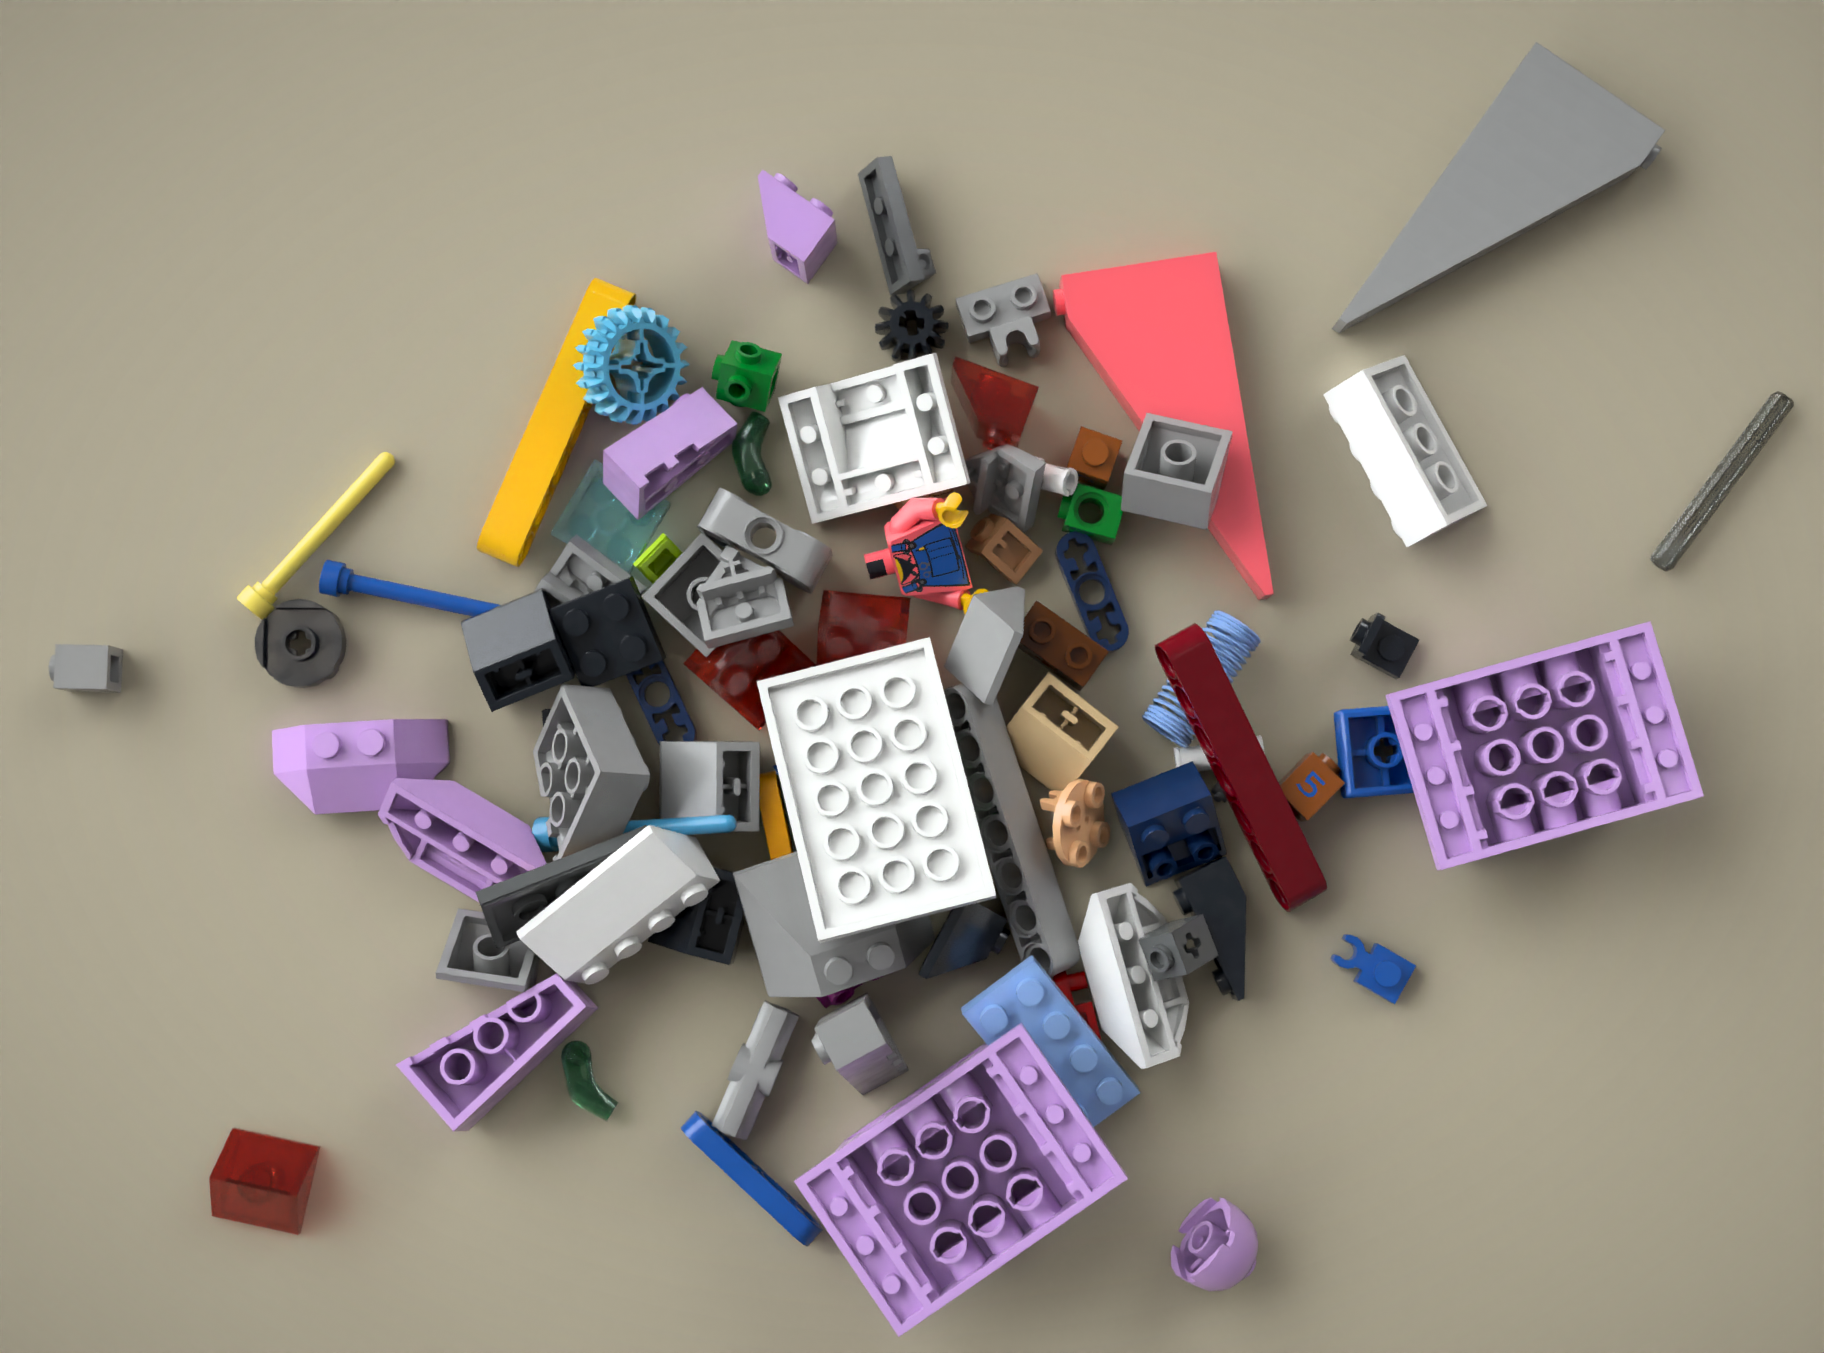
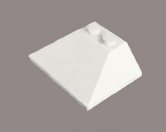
(874, 439)

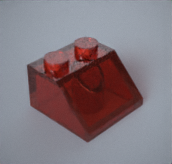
(993, 402)

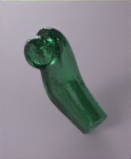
(748, 457)
(581, 1083)

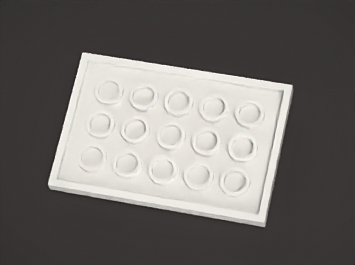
(875, 790)

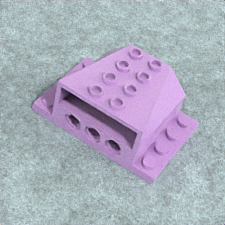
(1544, 746)
(960, 1178)

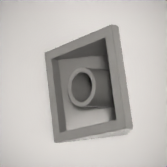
(988, 641)
(474, 959)

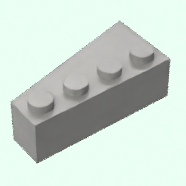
(858, 1045)

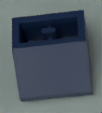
(1169, 823)

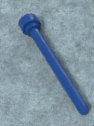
(339, 580)

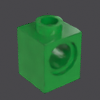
(1109, 505)

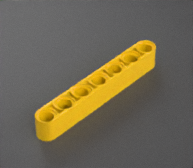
(547, 438)

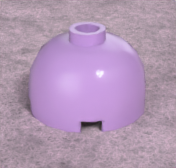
(1217, 1246)

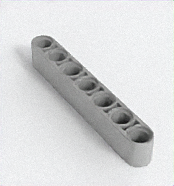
(1011, 834)

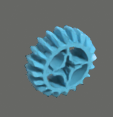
(626, 331)

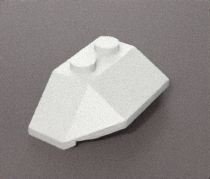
(1132, 1008)

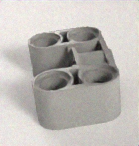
(793, 555)

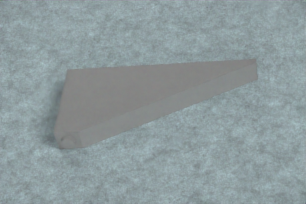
(1530, 157)

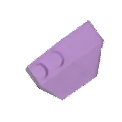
(353, 763)
(458, 834)

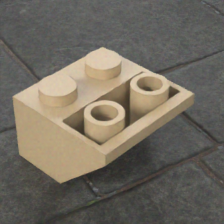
(1057, 734)

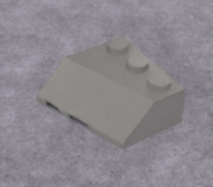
(588, 768)

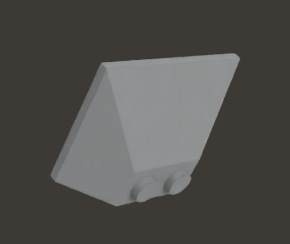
(788, 945)

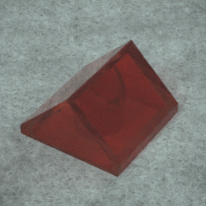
(263, 1180)

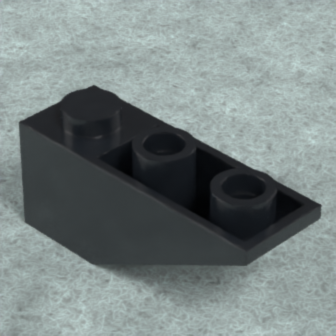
(1221, 900)

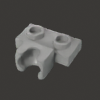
(1006, 315)

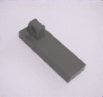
(900, 258)

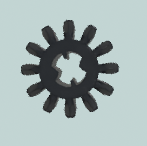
(924, 317)

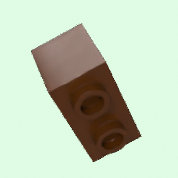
(1060, 646)

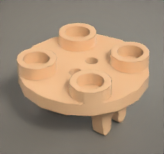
(1077, 822)

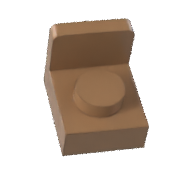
(1003, 547)

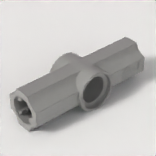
(755, 1070)

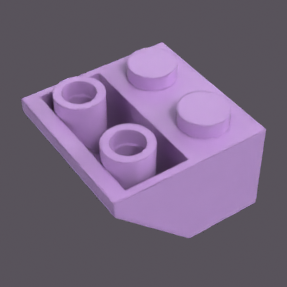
(797, 230)

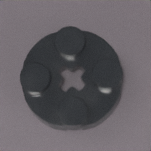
(283, 625)

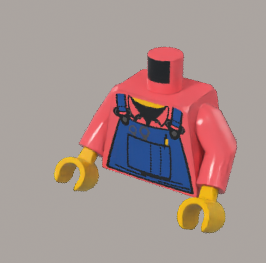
(926, 552)

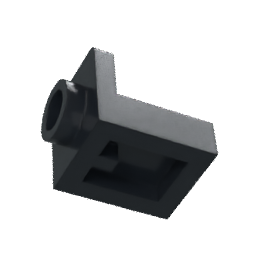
(1382, 645)

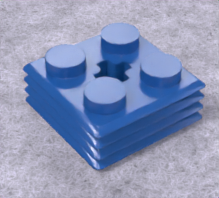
(1363, 772)

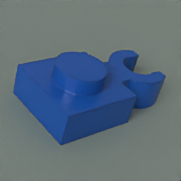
(1379, 970)

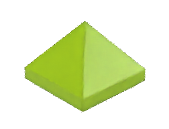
(657, 558)

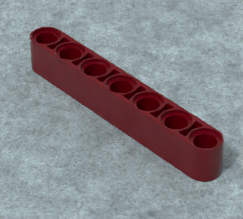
(1241, 767)

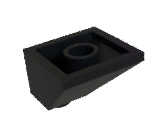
(965, 939)

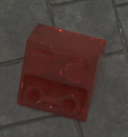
(859, 624)
(737, 666)

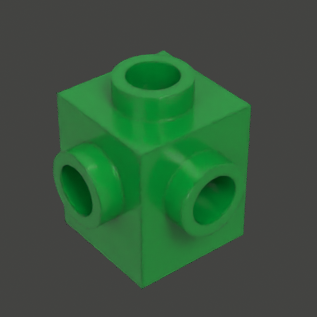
(746, 375)

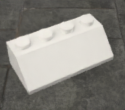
(1404, 450)
(620, 904)

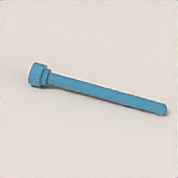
(682, 825)

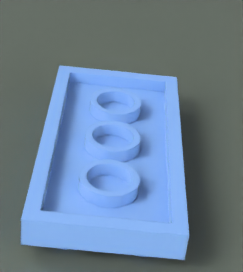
(1059, 1031)

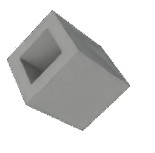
(86, 668)

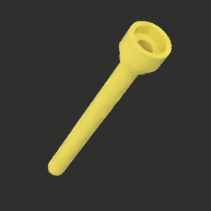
(261, 597)

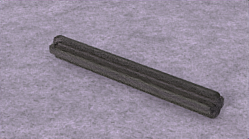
(1722, 481)

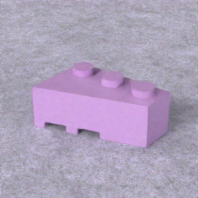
(666, 451)

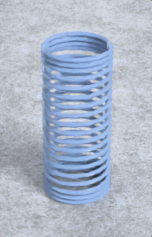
(1231, 649)

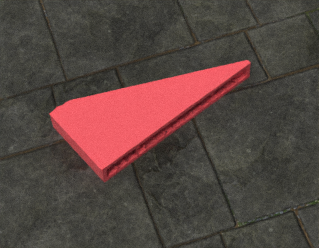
(1168, 351)

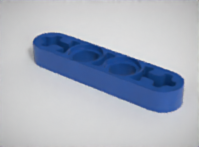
(752, 1178)

